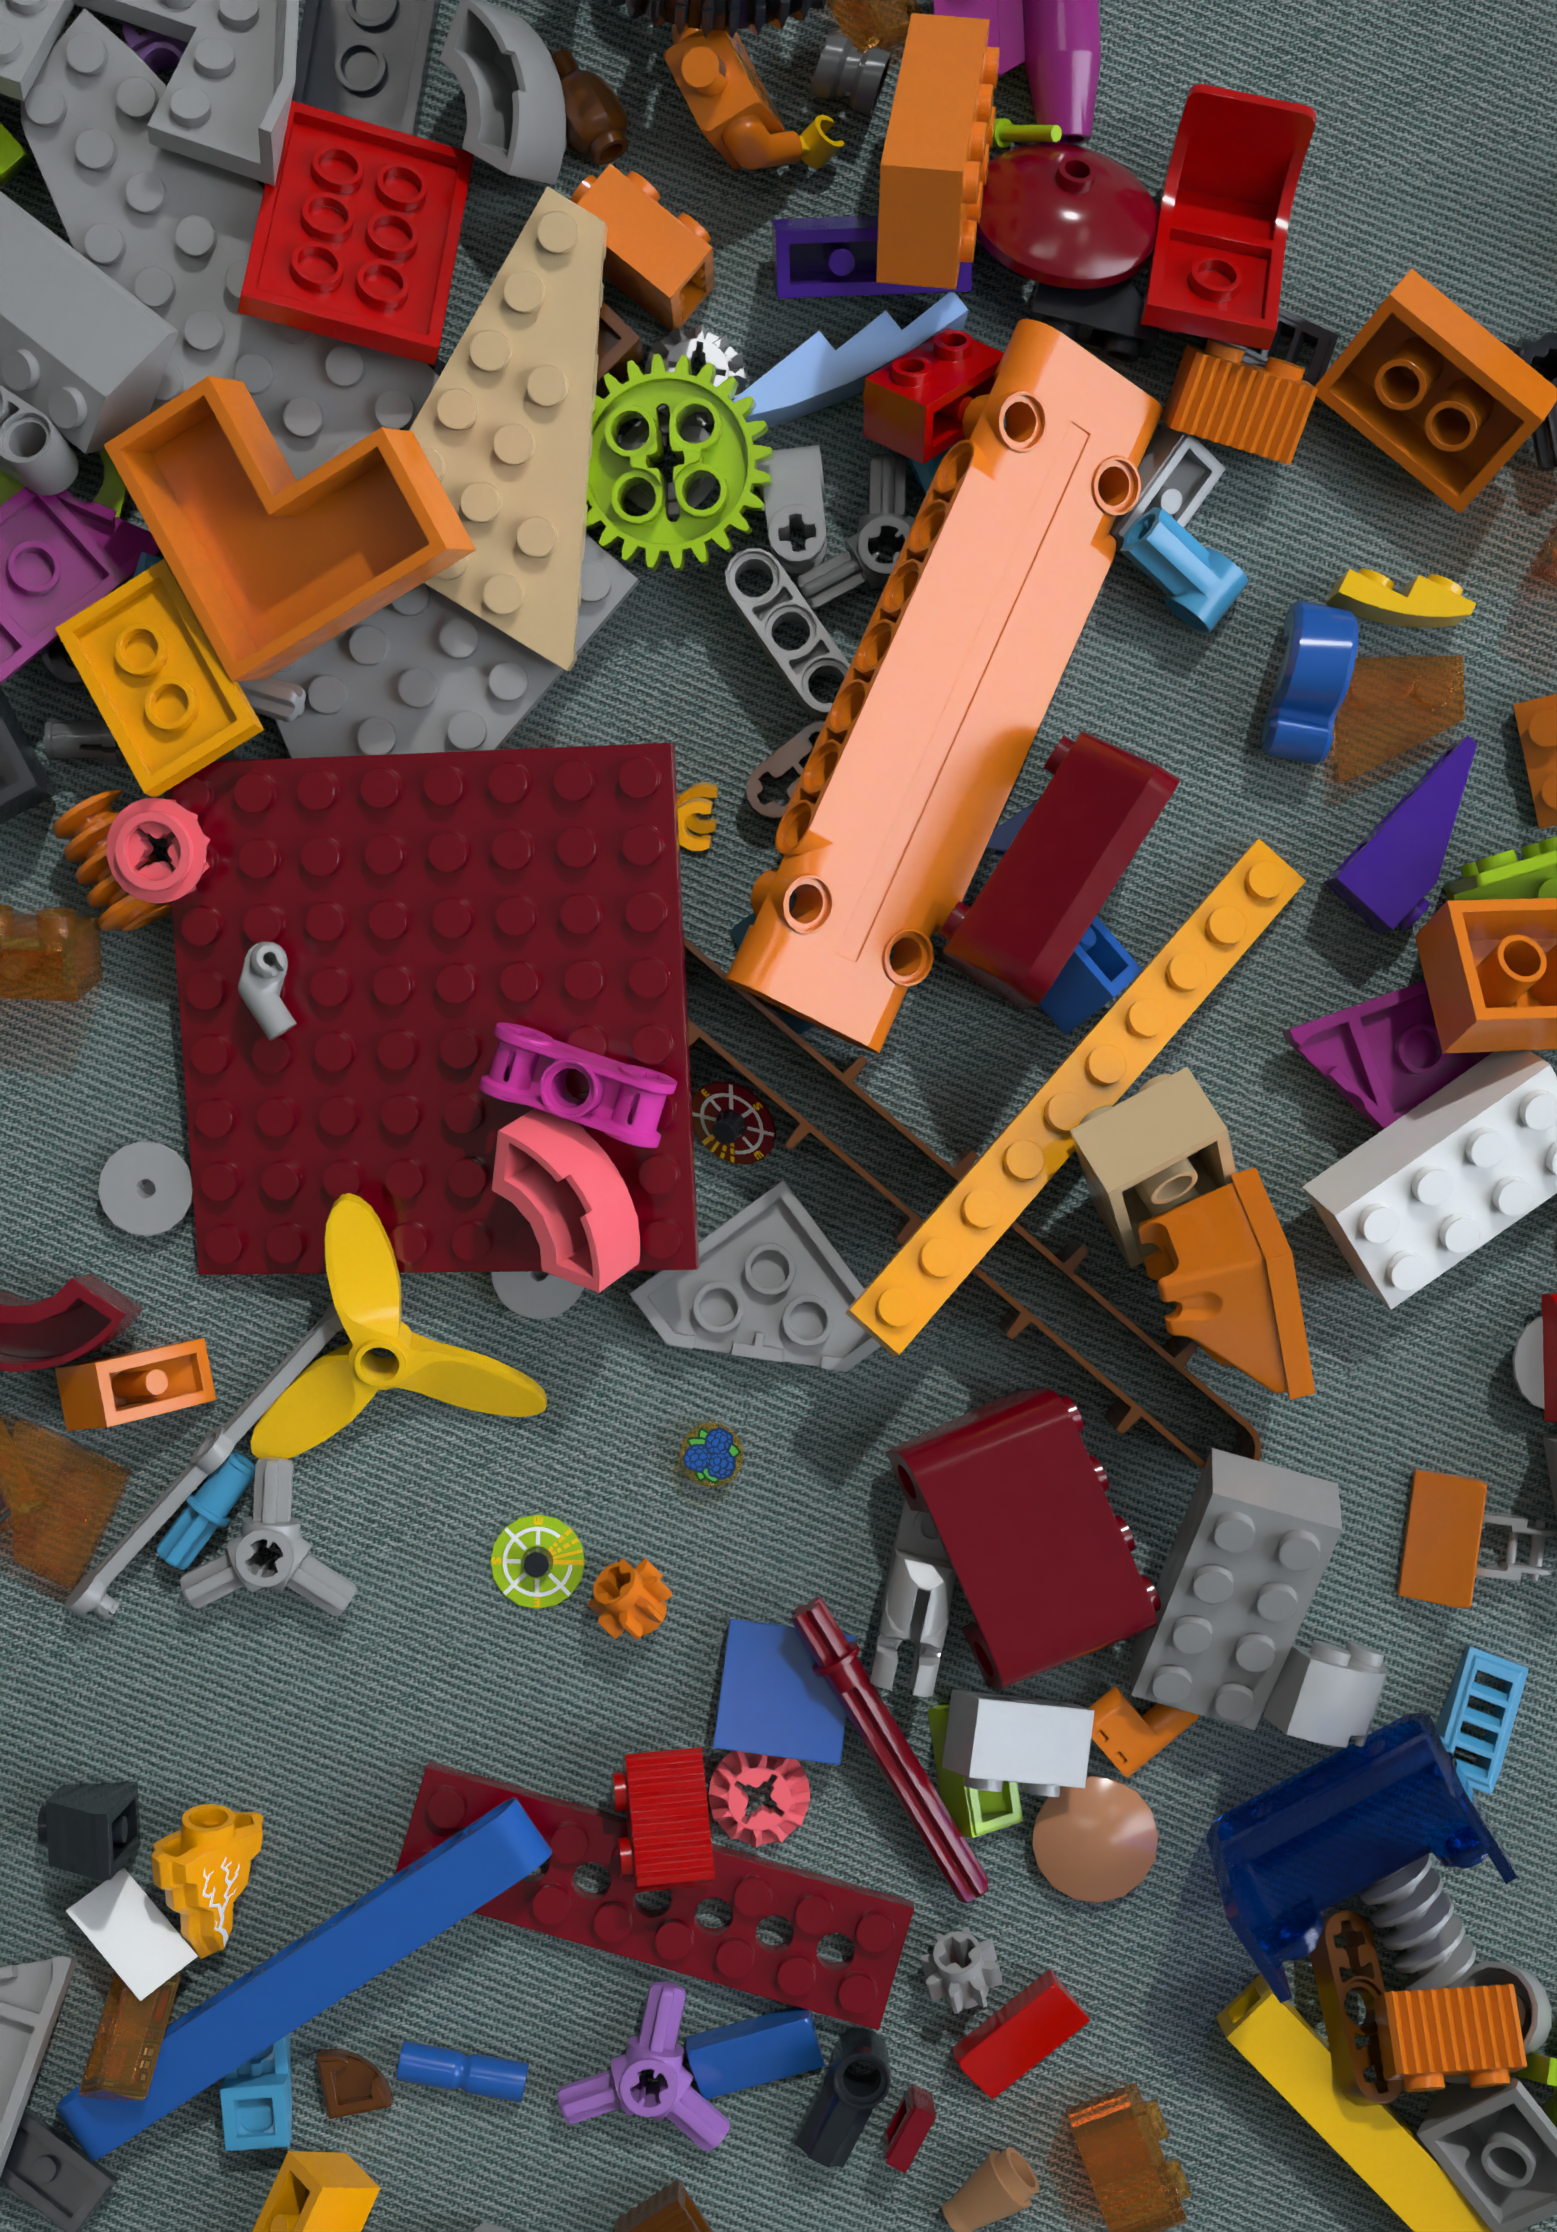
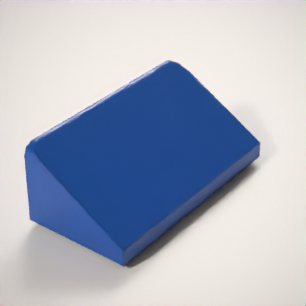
(754, 2051)

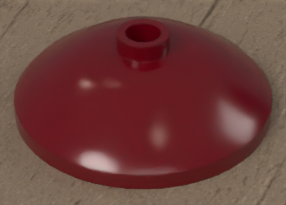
(1066, 216)

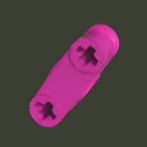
(621, 1098)

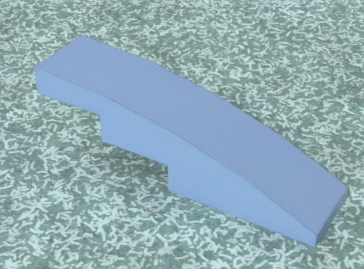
(820, 376)

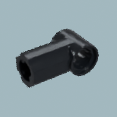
(844, 2099)

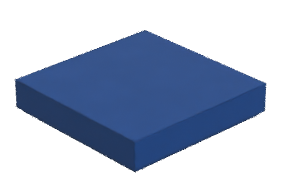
(774, 1699)

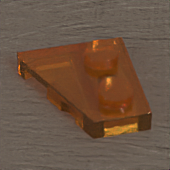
(1393, 708)
(77, 1500)

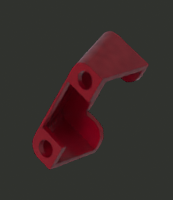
(1027, 1534)

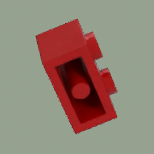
(923, 395)

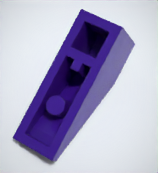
(1406, 849)

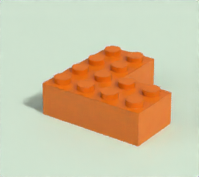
(273, 557)

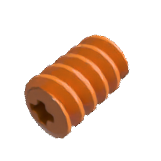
(89, 827)

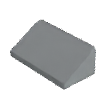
(1173, 476)

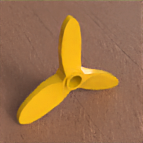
(369, 1305)

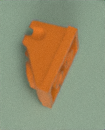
(1233, 1283)

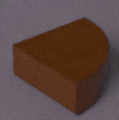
(351, 2083)

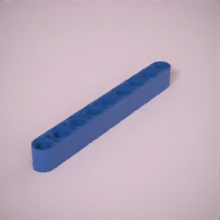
(318, 1971)

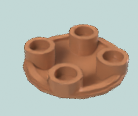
(1095, 1840)

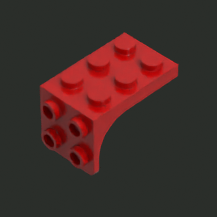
(1226, 216)

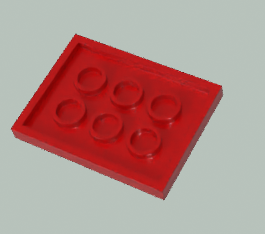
(358, 234)

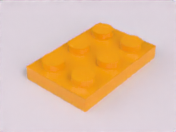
(158, 680)

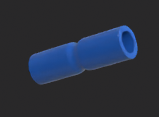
(453, 2070)

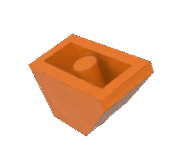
(135, 1385)

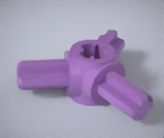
(655, 2050)

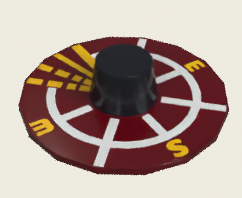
(733, 1122)

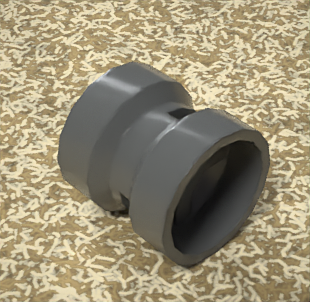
(849, 73)

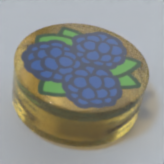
(711, 1453)

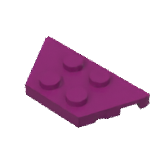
(56, 563)
(1382, 1053)

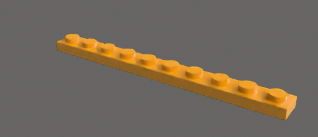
(1090, 1077)

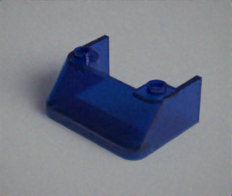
(1340, 1832)

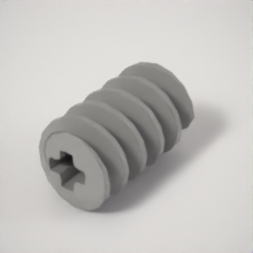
(1422, 1925)

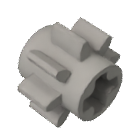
(961, 1970)

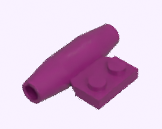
(1059, 52)

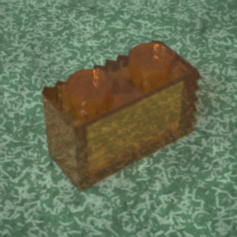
(1125, 2161)

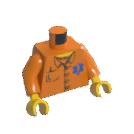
(735, 106)

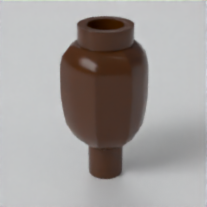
(592, 110)

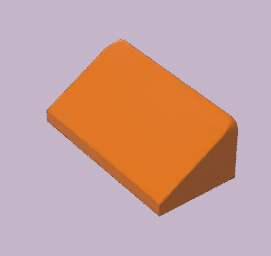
(1442, 1538)

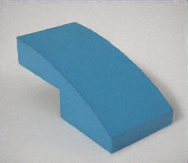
(259, 2100)

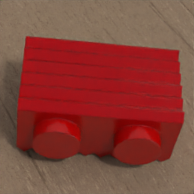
(665, 1820)

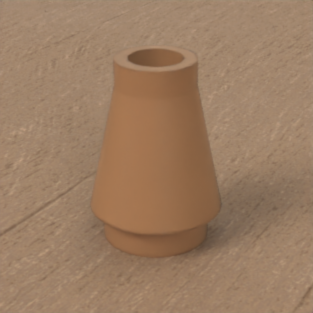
(992, 2192)

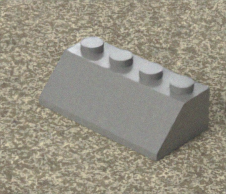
(74, 336)

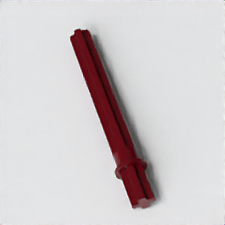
(849, 1681)

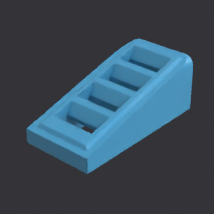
(1499, 1726)

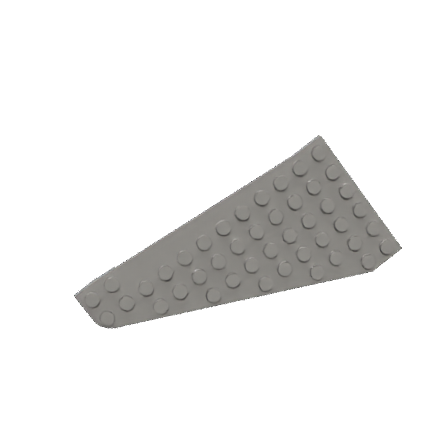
(180, 242)

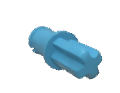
(206, 1511)

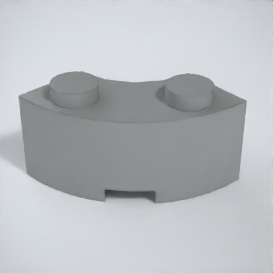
(509, 91)
(1328, 1693)

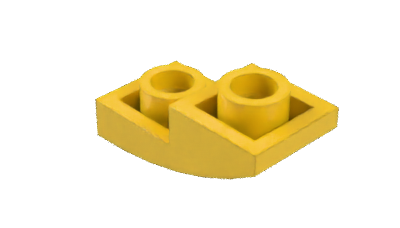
(1422, 603)

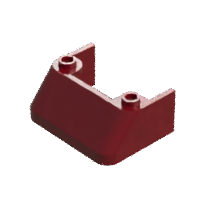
(1057, 869)

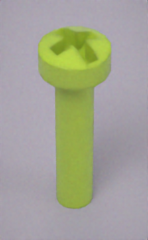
(1006, 133)

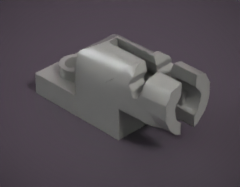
(914, 1603)

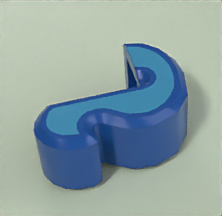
(1310, 682)

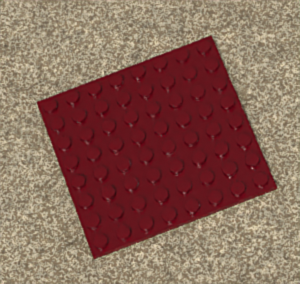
(412, 923)

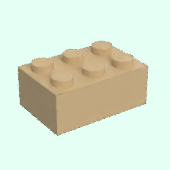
(1152, 1156)

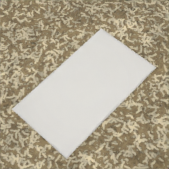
(132, 1934)

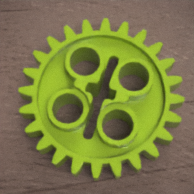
(725, 456)

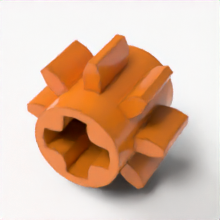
(630, 1599)

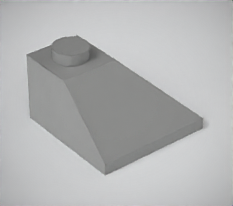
(1496, 2152)

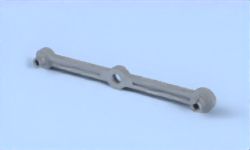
(211, 1453)

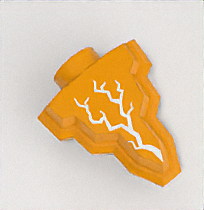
(206, 1871)

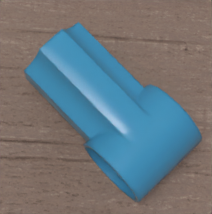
(1195, 578)

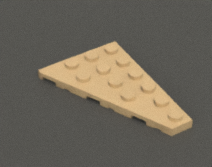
(516, 428)

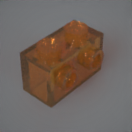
(48, 954)

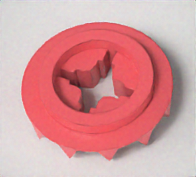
(129, 850)
(765, 1825)

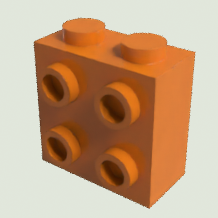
(649, 251)

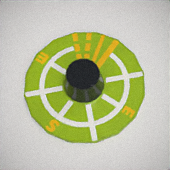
(537, 1561)

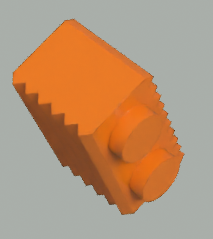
(1239, 401)
(1450, 2035)

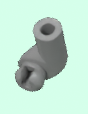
(261, 988)

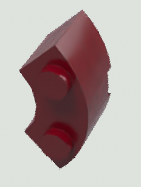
(63, 1327)

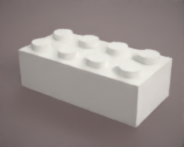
(1444, 1175)

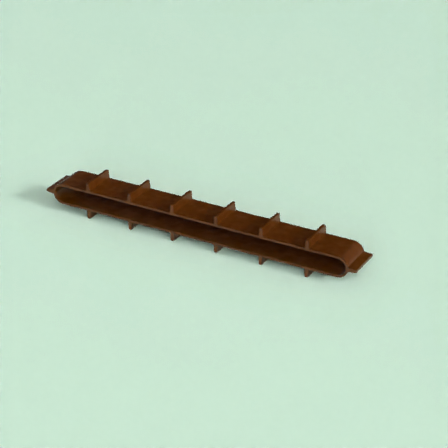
(1174, 1351)

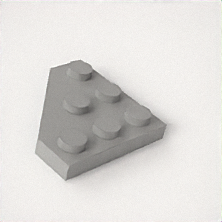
(762, 1291)

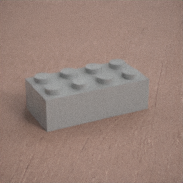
(1236, 1588)

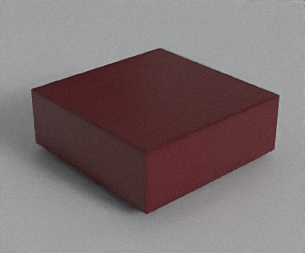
(908, 2128)

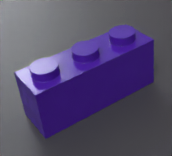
(836, 259)

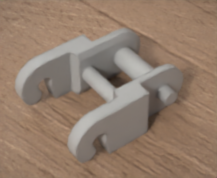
(1510, 1569)

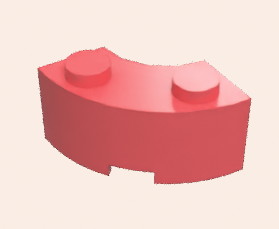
(569, 1198)

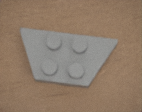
(28, 2011)

